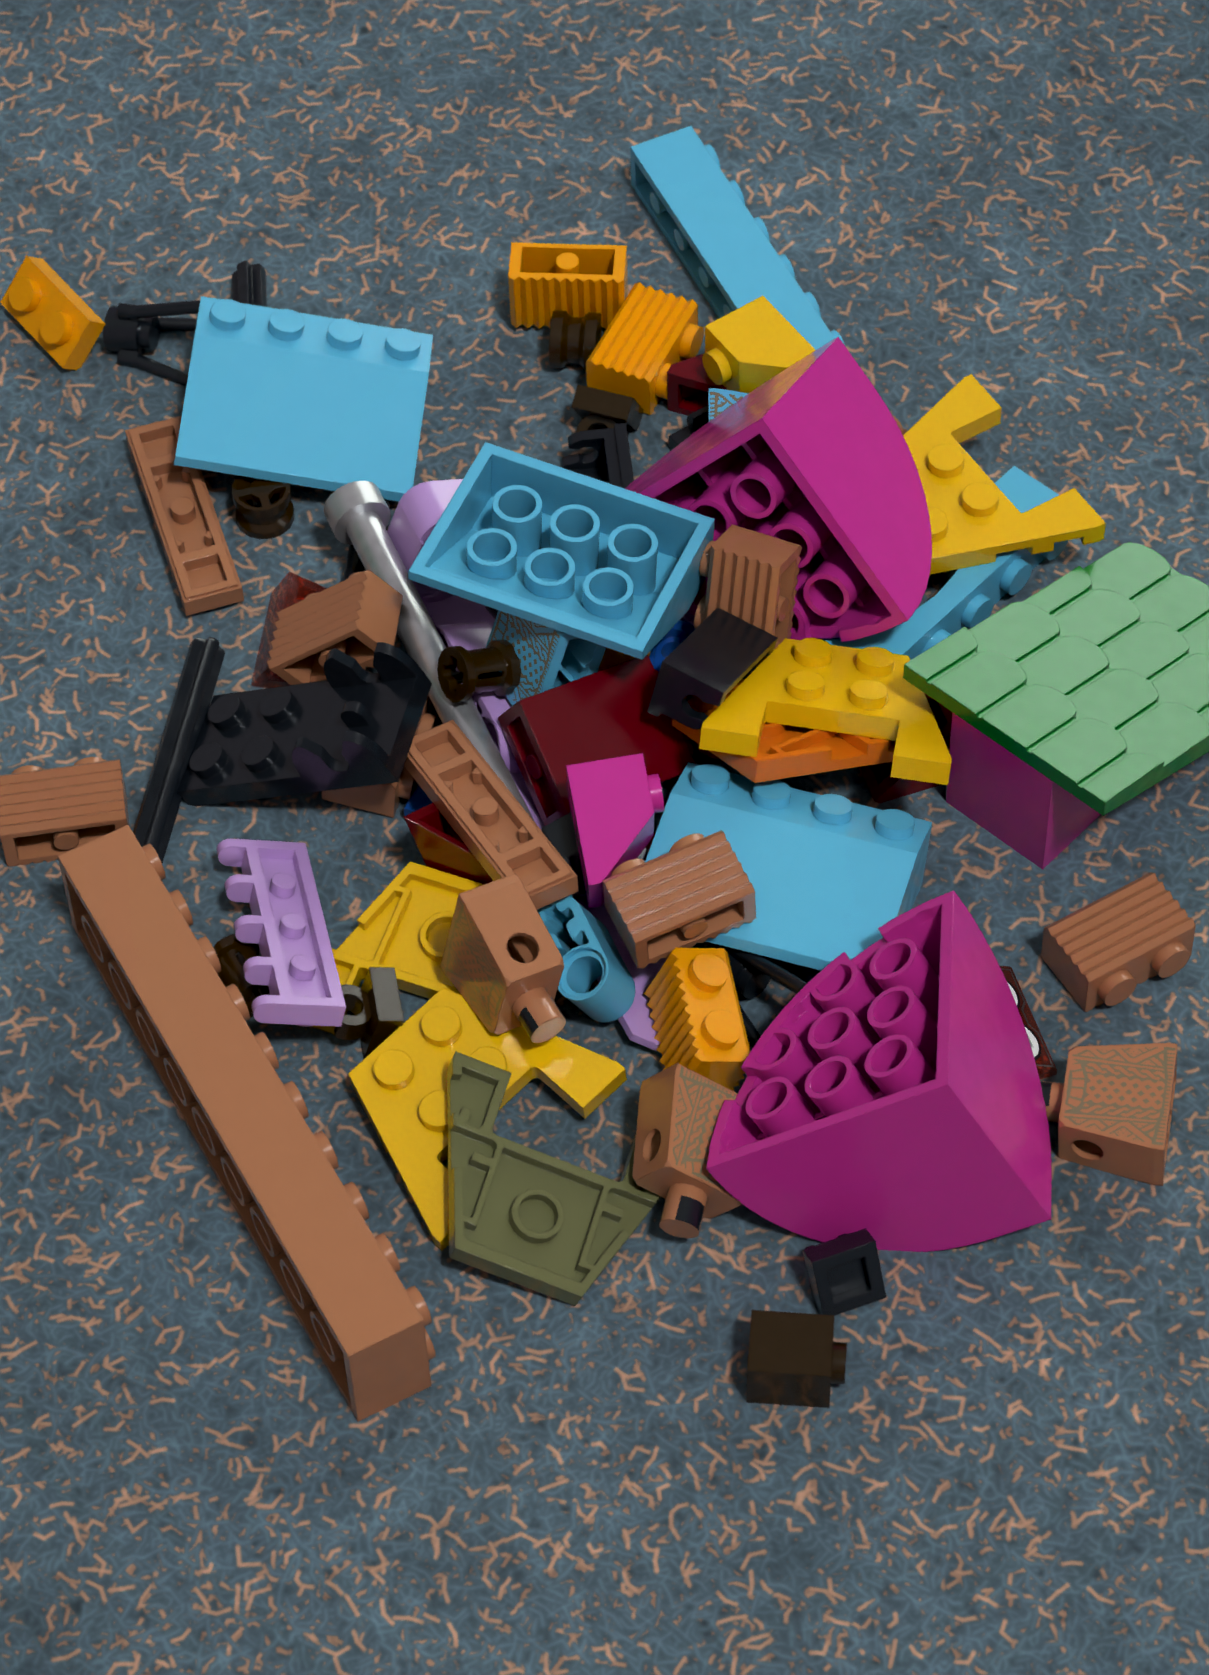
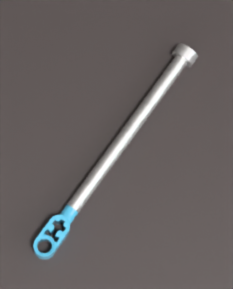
(360, 519)

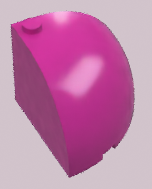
(820, 468)
(894, 1098)

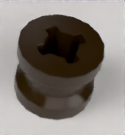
(573, 338)
(276, 508)

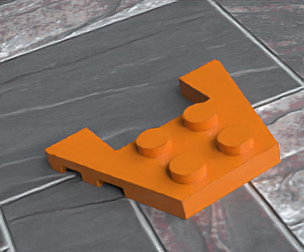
(797, 751)

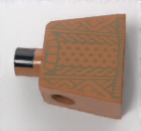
(505, 960)
(1116, 1108)
(673, 1147)

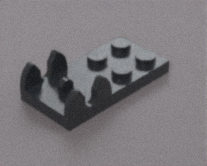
(310, 734)

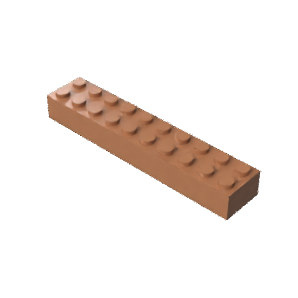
(249, 1123)

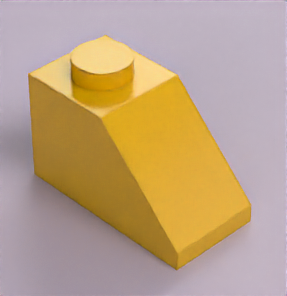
(751, 346)

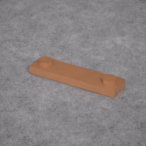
(184, 520)
(487, 814)

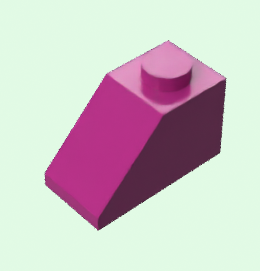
(611, 815)

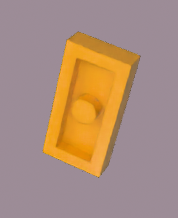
(52, 313)

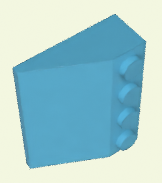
(303, 398)
(566, 551)
(816, 861)

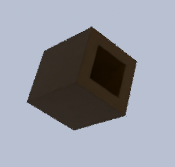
(793, 1359)

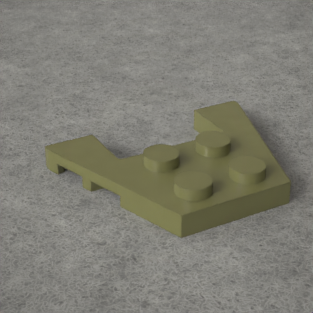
(522, 1208)

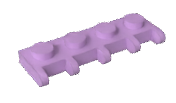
(289, 931)

